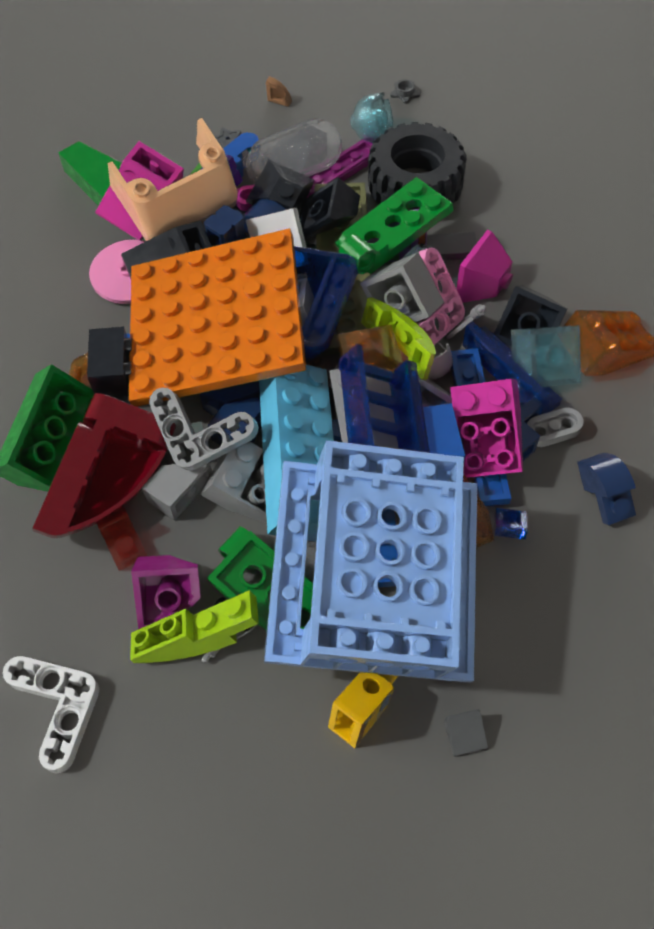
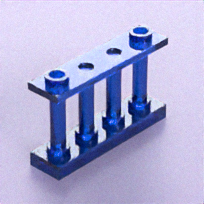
(404, 400)

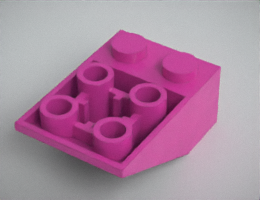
(139, 163)
(489, 427)

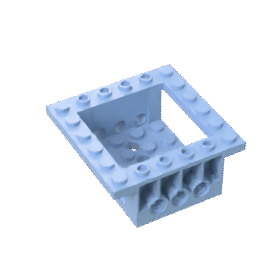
(352, 626)

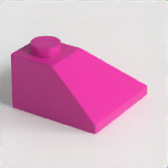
(484, 270)

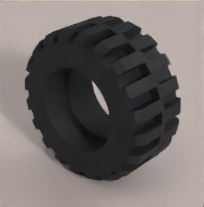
(416, 147)

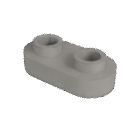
(551, 426)

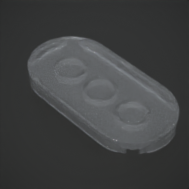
(302, 147)

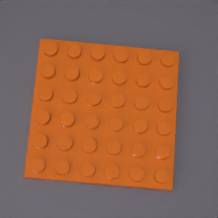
(215, 318)

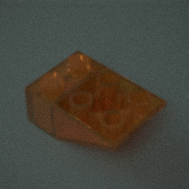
(610, 340)

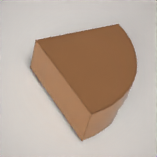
(277, 92)

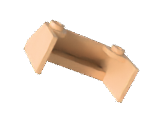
(184, 201)

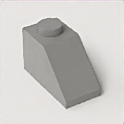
(175, 488)

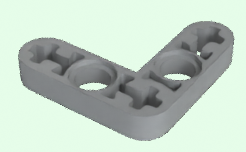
(198, 442)

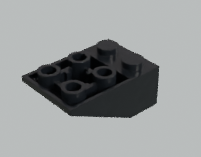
(170, 243)

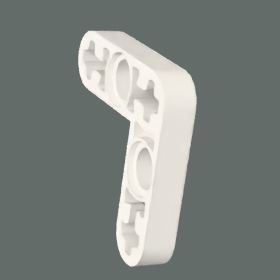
(68, 703)

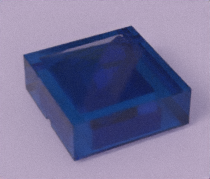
(510, 523)

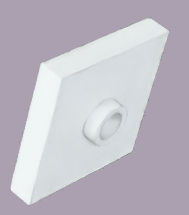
(276, 222)

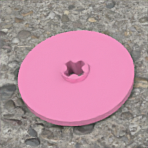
(109, 272)

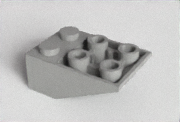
(239, 482)

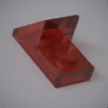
(121, 539)

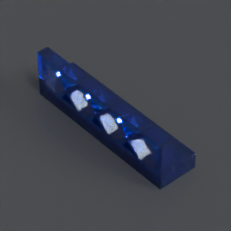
(498, 361)

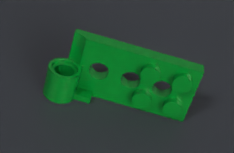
(393, 239)
(245, 552)

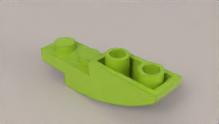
(191, 635)

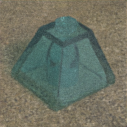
(548, 354)

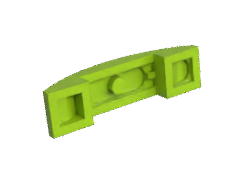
(409, 335)

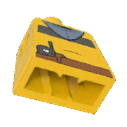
(360, 706)

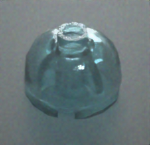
(372, 117)

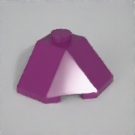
(163, 587)

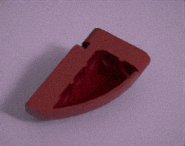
(102, 467)

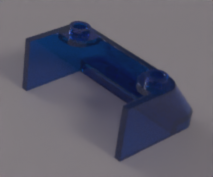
(331, 283)

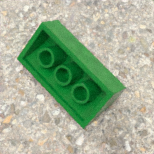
(43, 428)

